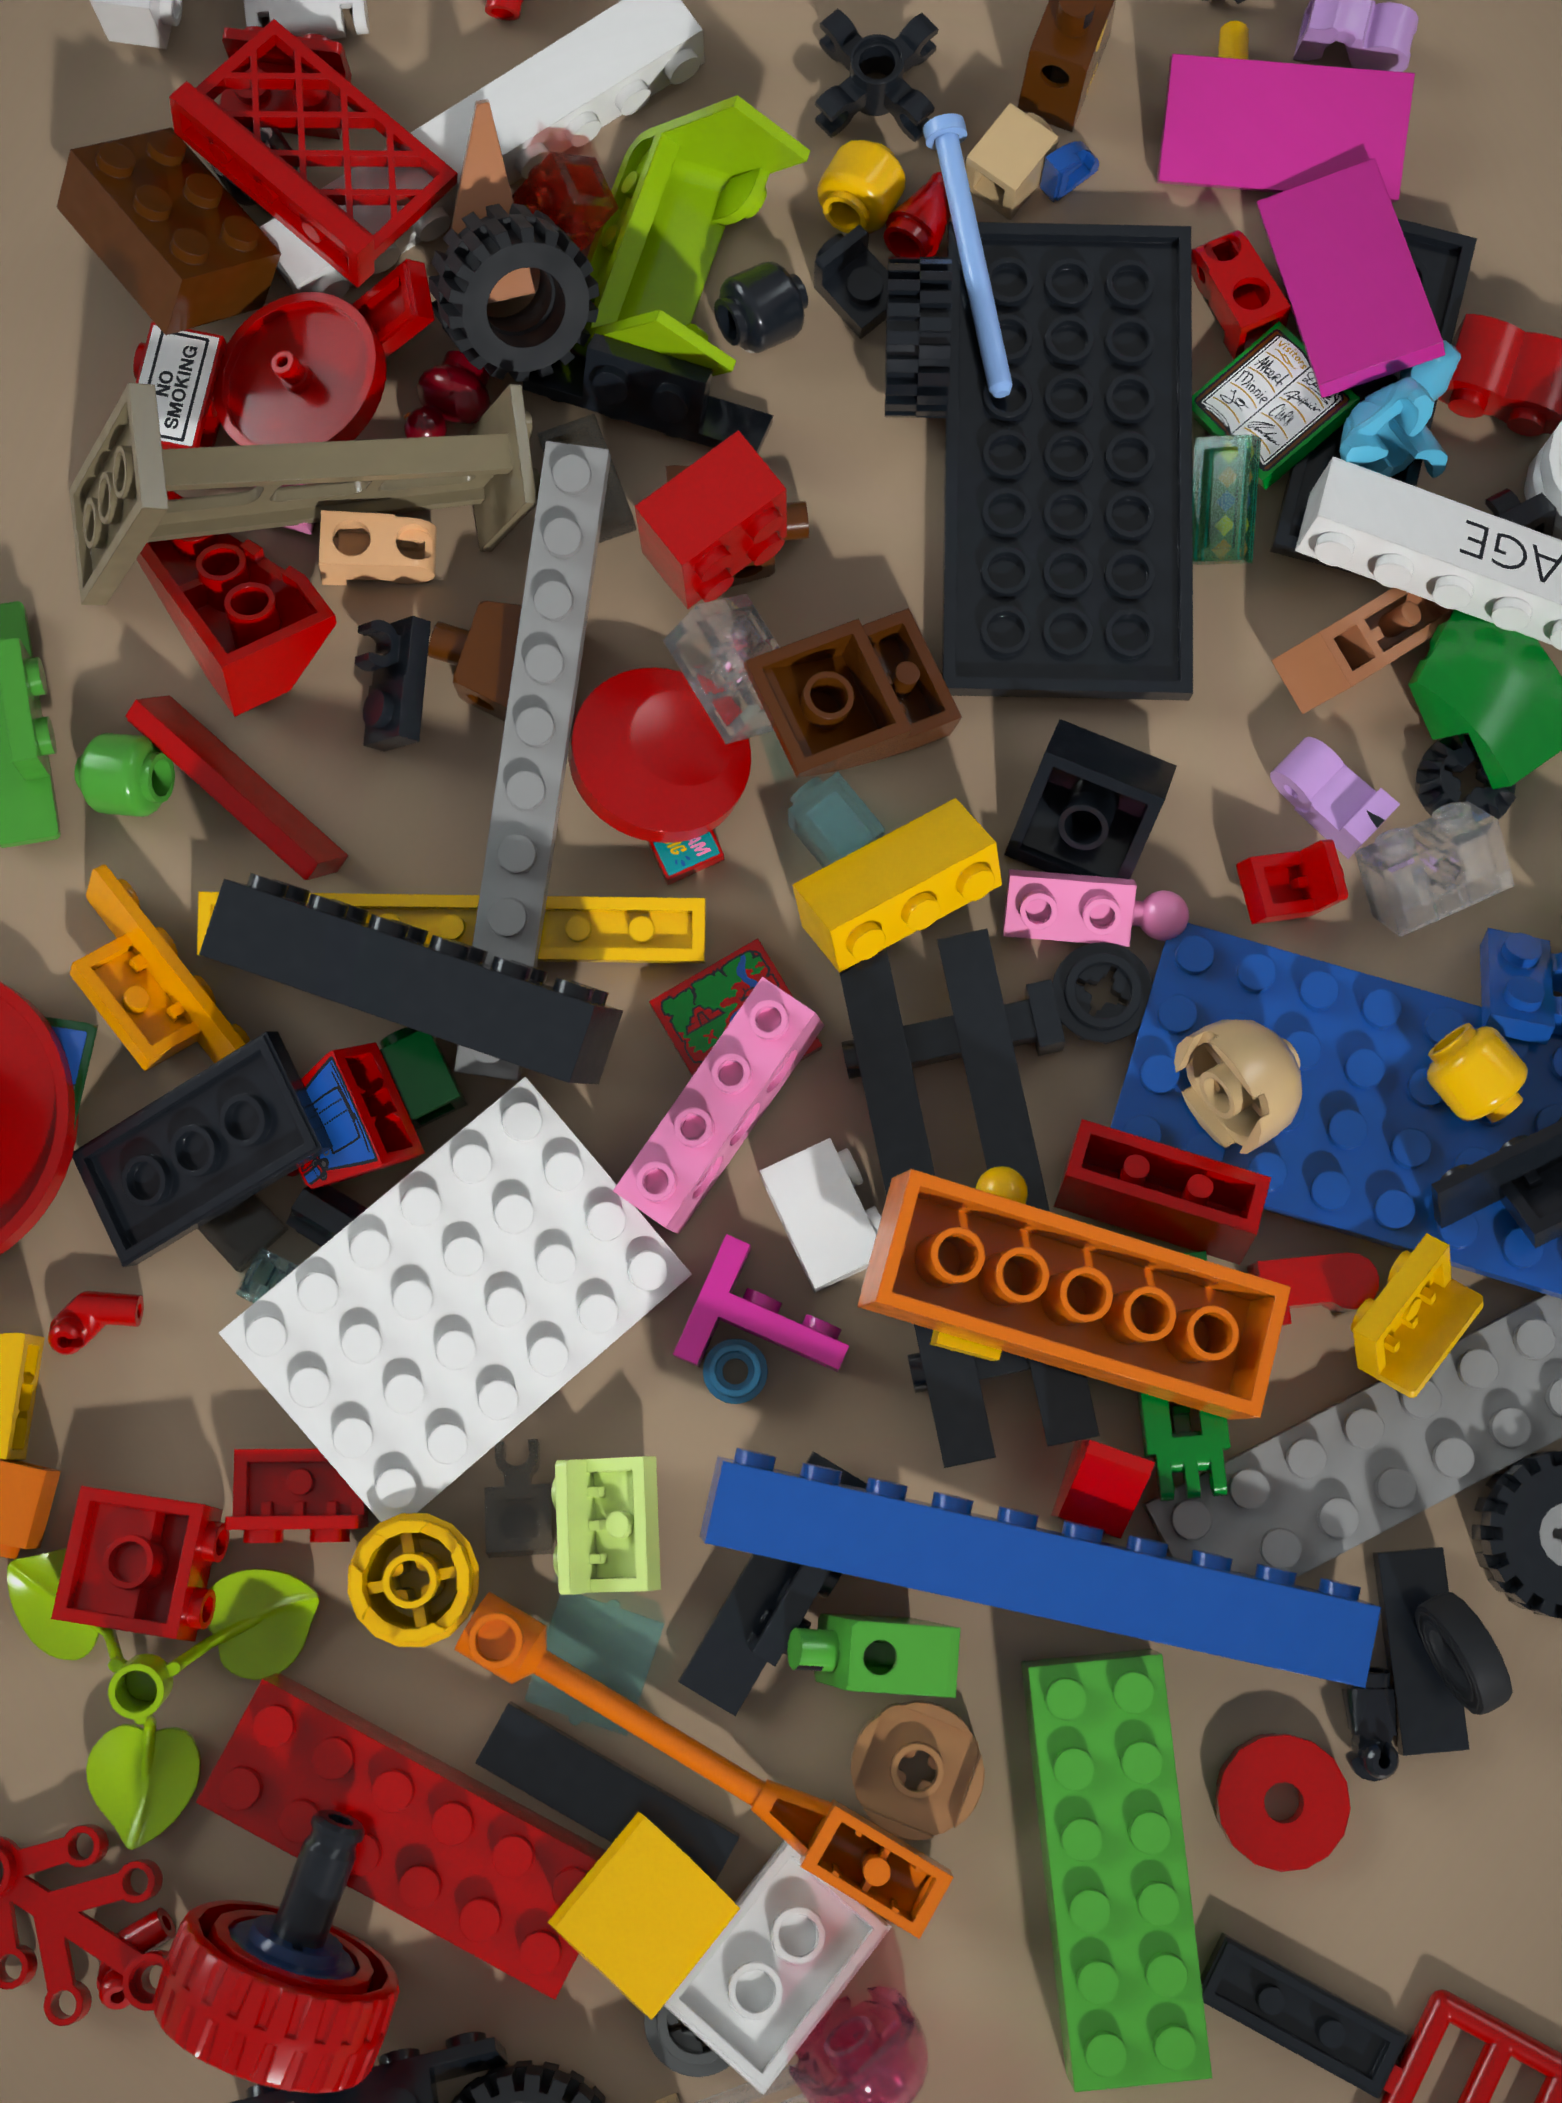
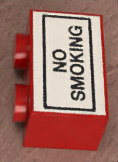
(184, 378)

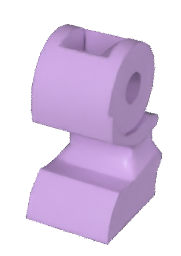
(1373, 33)

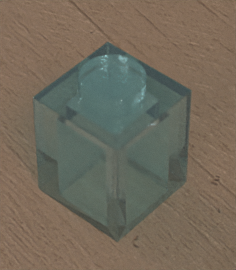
(832, 819)

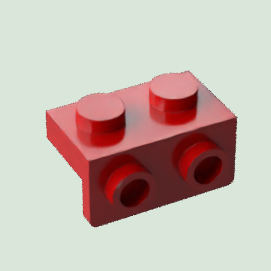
(292, 1491)

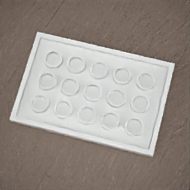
(456, 1304)

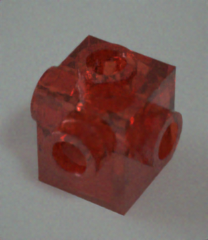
(570, 193)

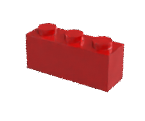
(1162, 1192)

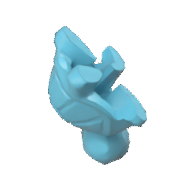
(1390, 424)

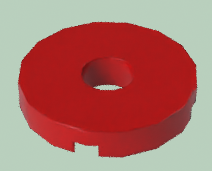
(1321, 1810)

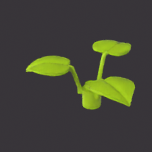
(145, 1773)

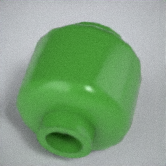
(124, 775)

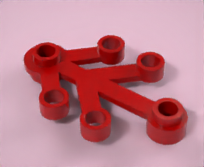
(61, 1918)

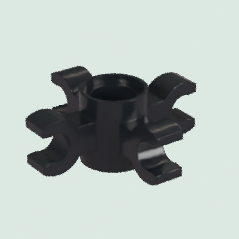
(880, 55)

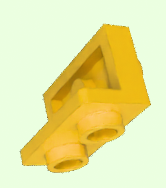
(1414, 1319)

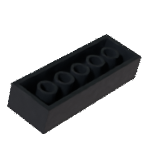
(420, 985)

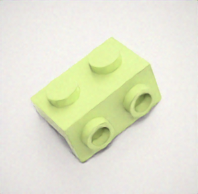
(606, 1525)

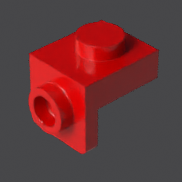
(1292, 883)

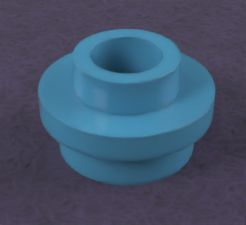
(727, 1351)

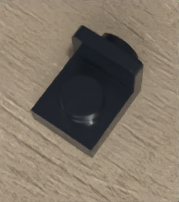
(852, 280)

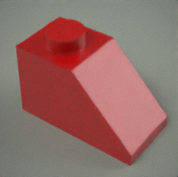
(1101, 1487)

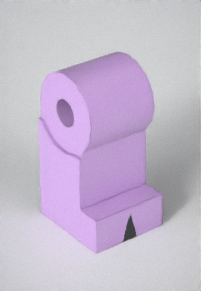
(1331, 795)

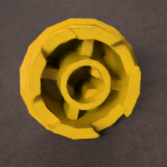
(413, 1580)

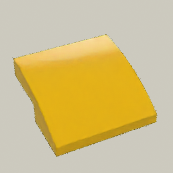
(644, 1915)

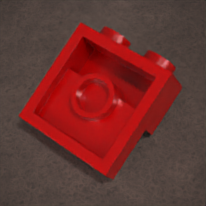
(140, 1564)

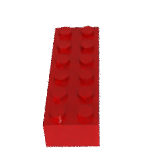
(433, 1836)

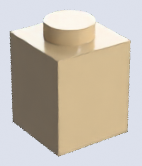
(1010, 160)

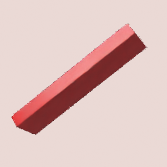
(236, 787)

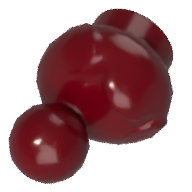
(451, 393)

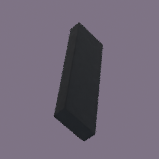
(597, 1789)

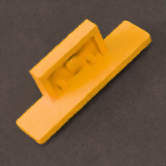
(145, 986)

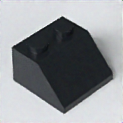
(1090, 806)

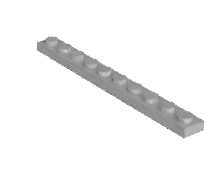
(539, 716)

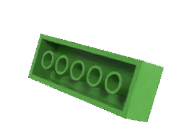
(1115, 1870)

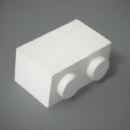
(823, 1212)

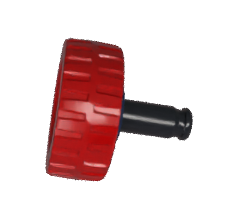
(281, 1987)

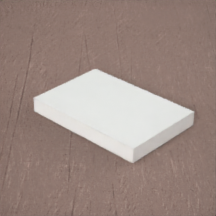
(776, 1968)

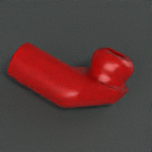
(89, 1315)
(146, 1935)

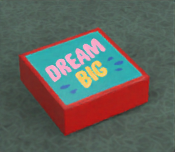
(686, 857)

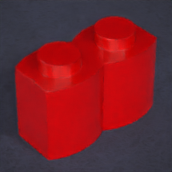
(1507, 375)

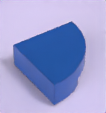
(1067, 169)

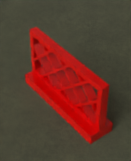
(269, 174)

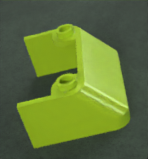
(673, 203)

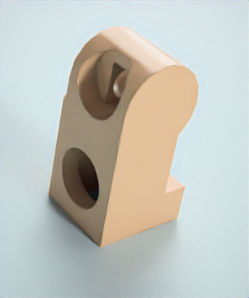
(375, 548)

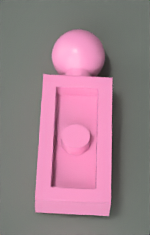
(1087, 909)

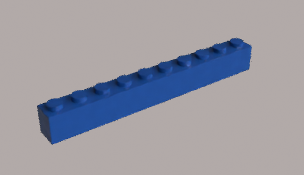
(1040, 1570)

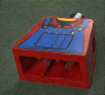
(360, 1116)

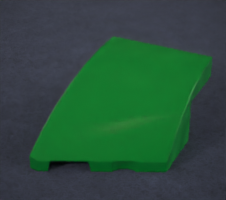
(1494, 689)

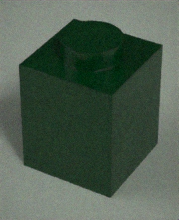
(421, 1076)

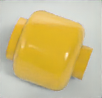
(861, 186)
(1477, 1073)

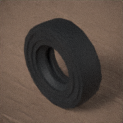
(1463, 1653)

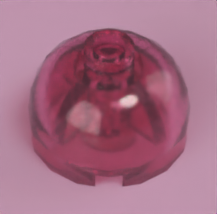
(864, 2052)

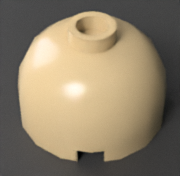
(1240, 1081)

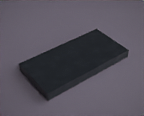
(201, 1149)

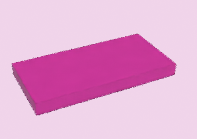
(1280, 123)
(1350, 278)

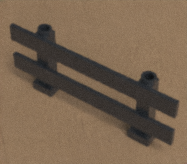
(985, 1037)

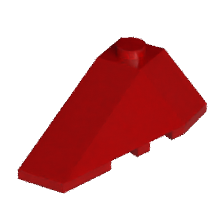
(238, 613)

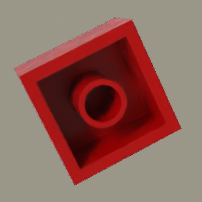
(713, 521)

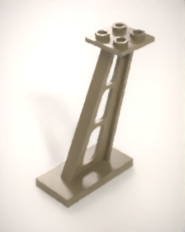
(125, 480)

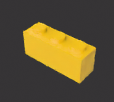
(898, 884)

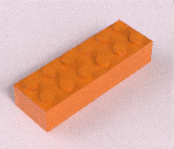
(1074, 1296)

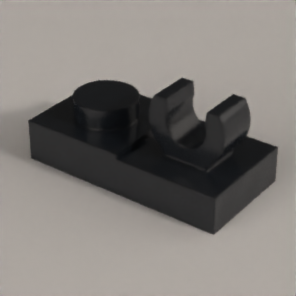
(398, 682)

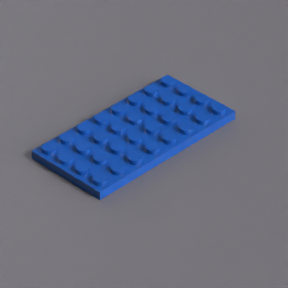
(1367, 1117)

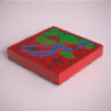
(706, 1003)

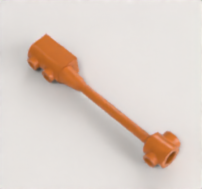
(828, 1836)

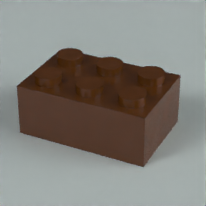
(167, 230)

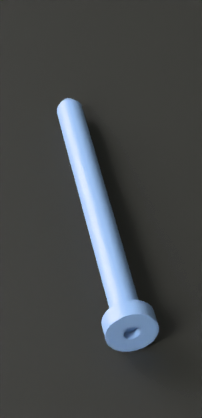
(945, 135)

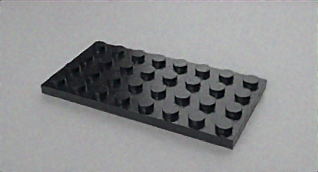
(1079, 482)

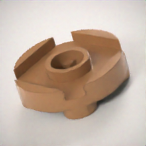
(933, 1804)

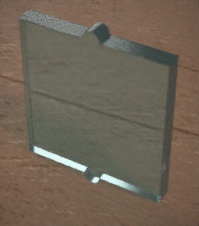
(604, 1644)

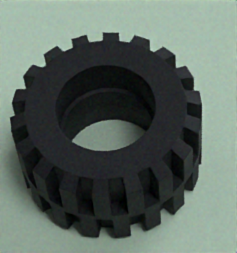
(486, 254)

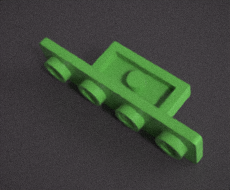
(26, 738)

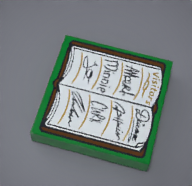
(1273, 397)

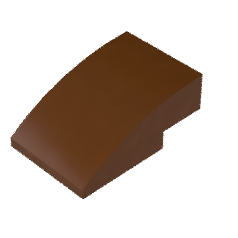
(853, 694)

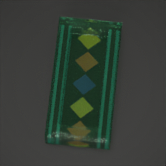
(1225, 498)

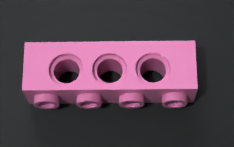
(719, 1106)

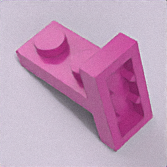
(753, 1314)

